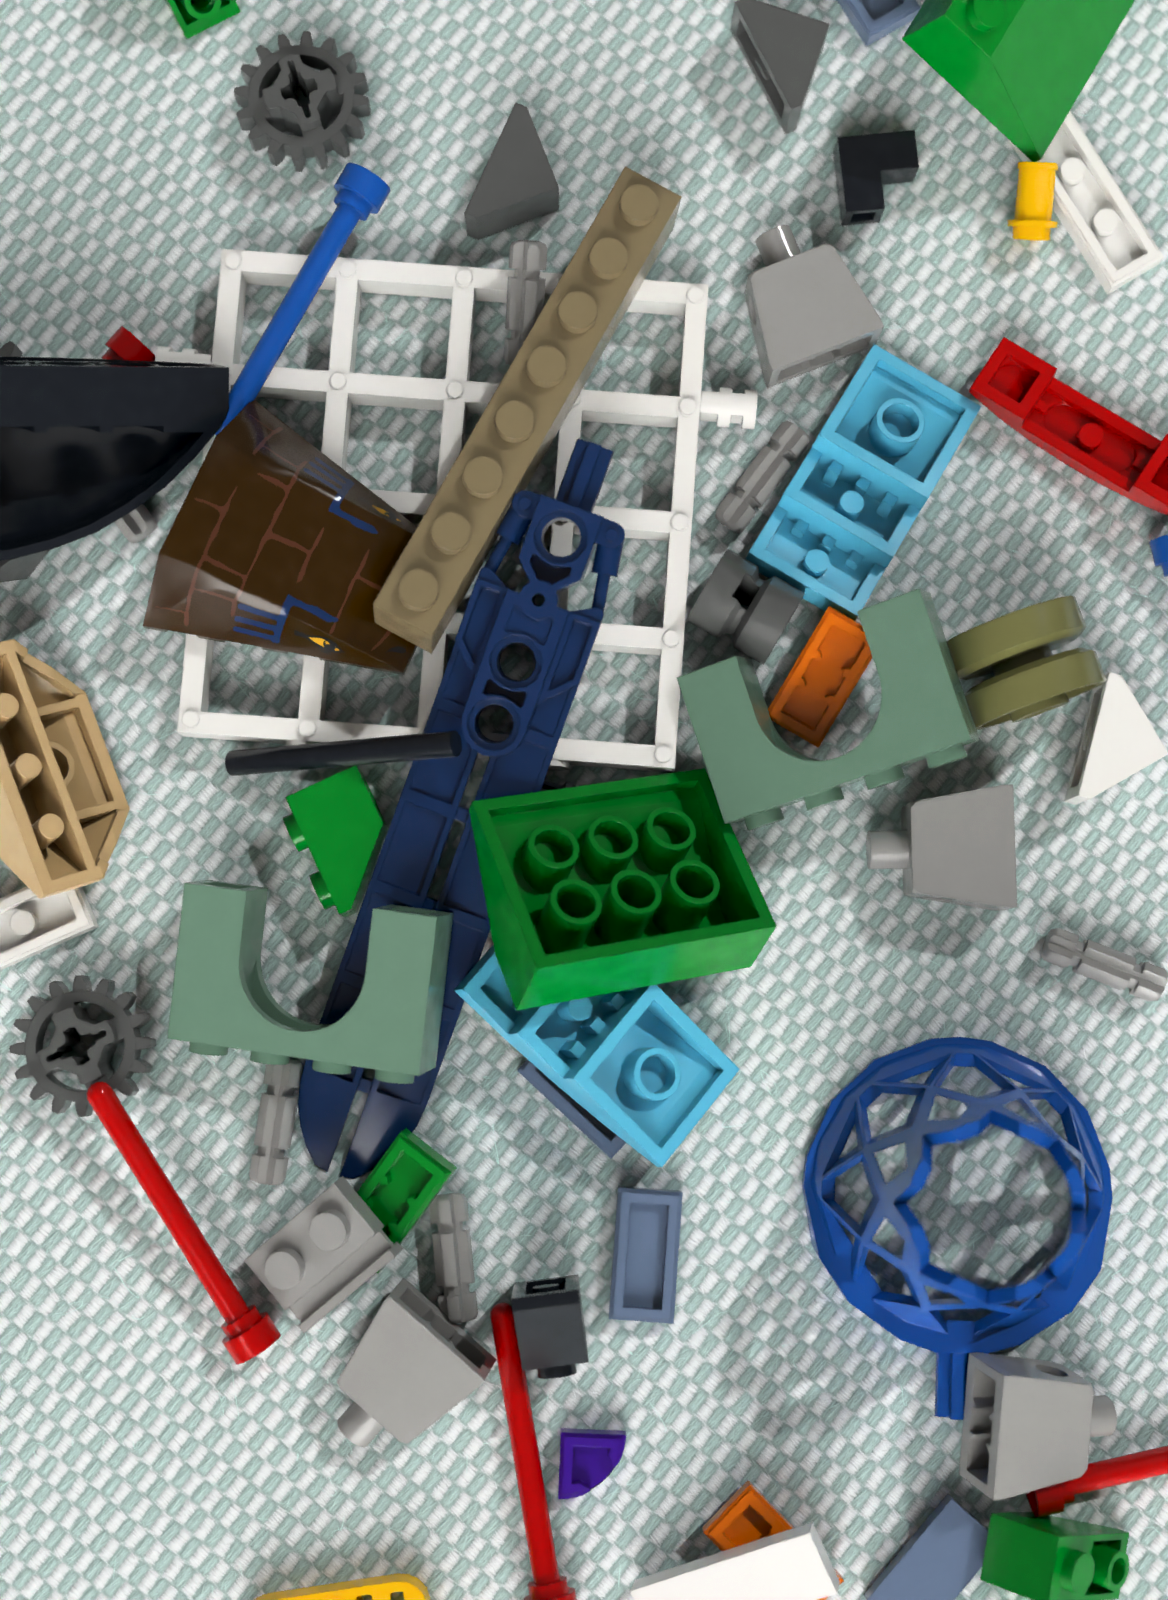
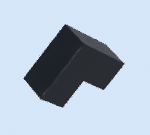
(865, 165)

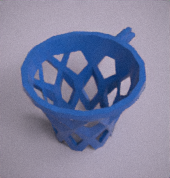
(916, 1317)

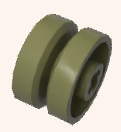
(1020, 656)

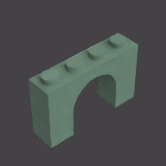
(918, 719)
(226, 1004)

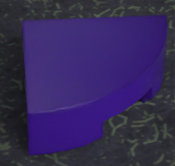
(587, 1459)

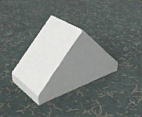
(1113, 741)

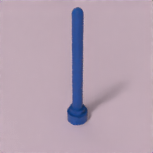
(357, 196)

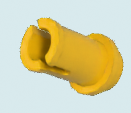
(1034, 201)

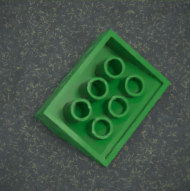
(1017, 57)
(615, 887)

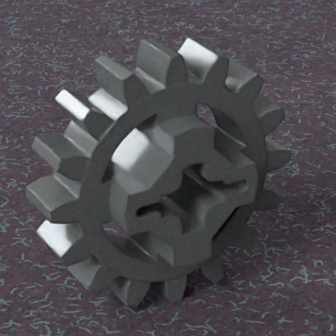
(274, 109)
(70, 1020)

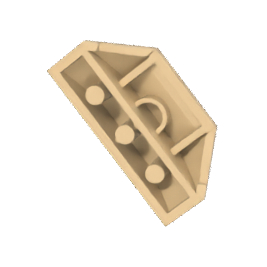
(56, 779)

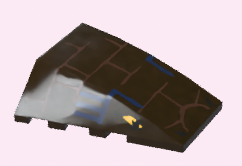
(280, 551)

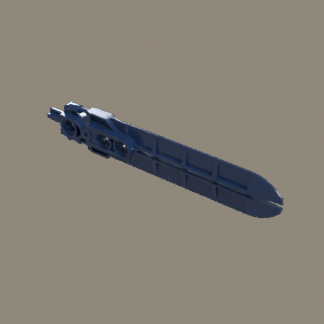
(437, 786)

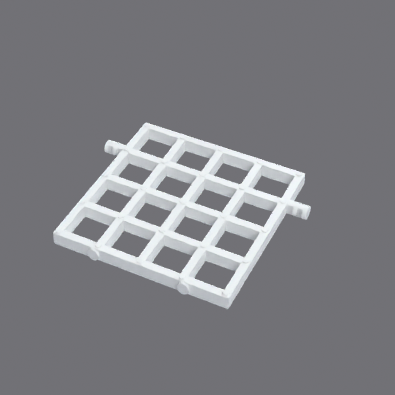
(457, 397)

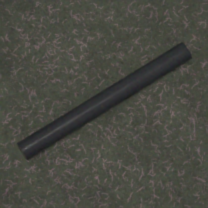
(344, 753)

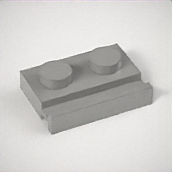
(323, 1254)

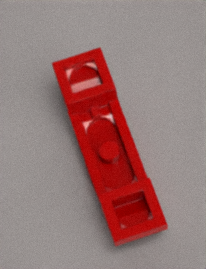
(1073, 427)

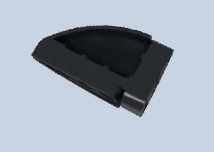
(95, 441)

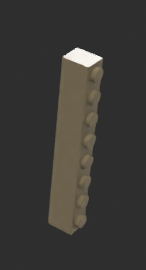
(526, 410)

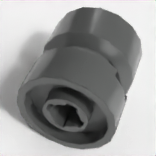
(738, 583)

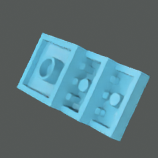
(863, 483)
(616, 1054)

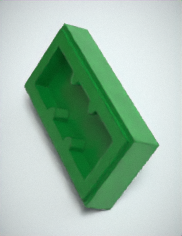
(405, 1184)

